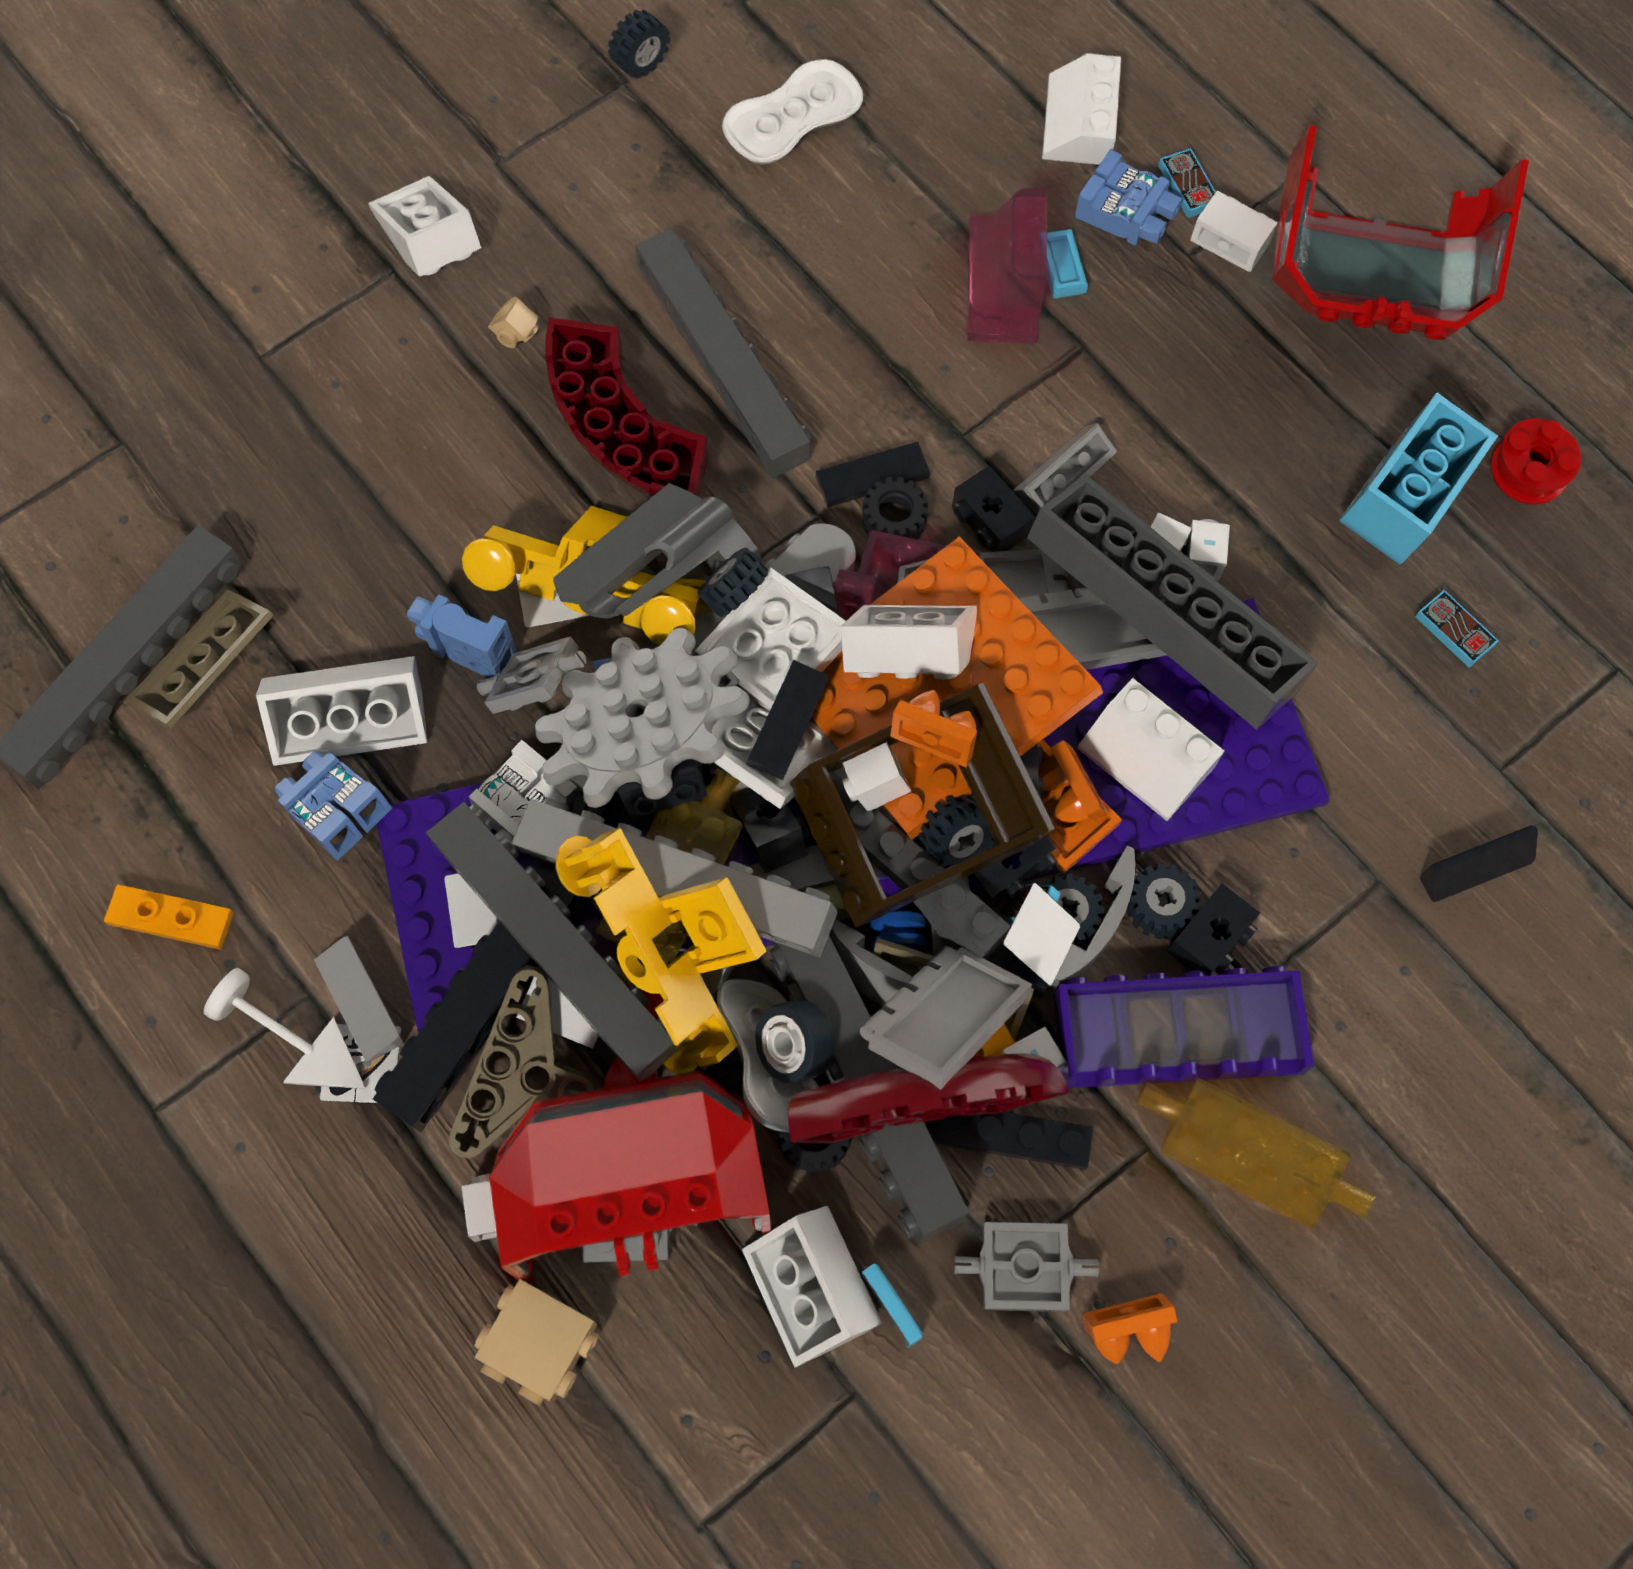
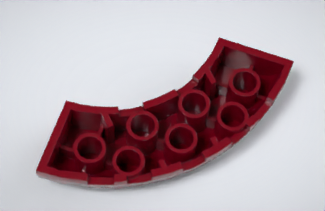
(608, 417)
(899, 1097)

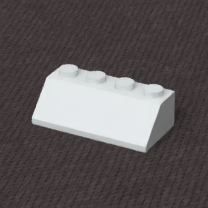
(343, 710)

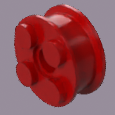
(1555, 463)

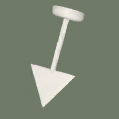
(324, 1062)

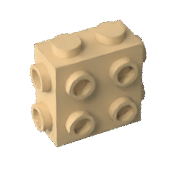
(535, 1343)

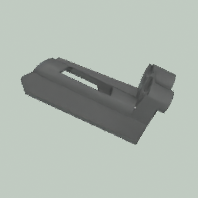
(669, 523)

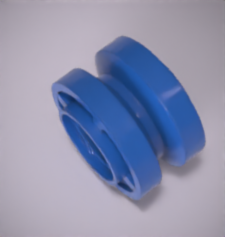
(900, 928)

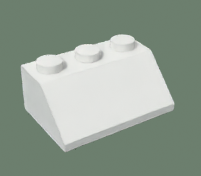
(1082, 109)
(908, 640)
(1150, 749)
(811, 1285)

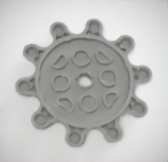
(679, 708)

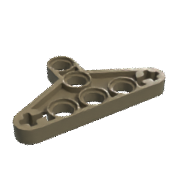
(511, 1088)

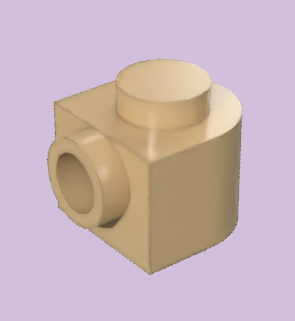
(514, 323)

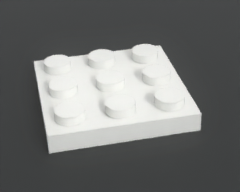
(773, 630)
(739, 737)

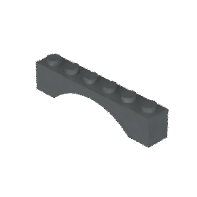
(952, 910)

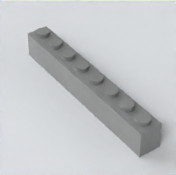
(772, 906)

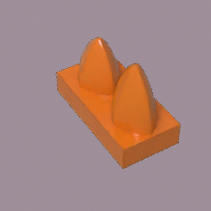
(922, 727)
(1081, 799)
(1146, 1317)

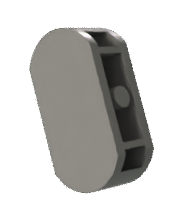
(814, 548)

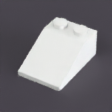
(426, 226)

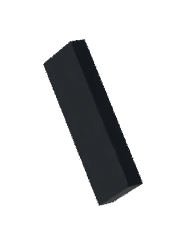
(854, 478)
(787, 720)

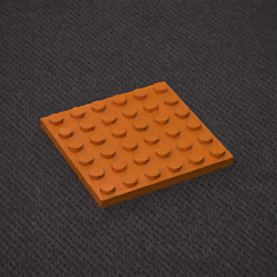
(1012, 653)

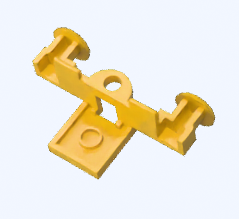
(502, 553)
(708, 912)

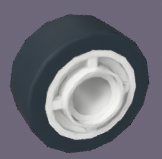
(794, 1041)

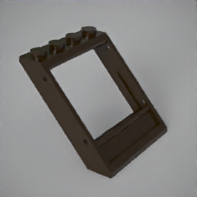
(993, 776)

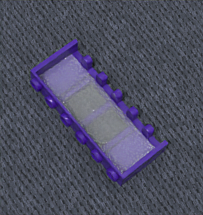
(1182, 1027)

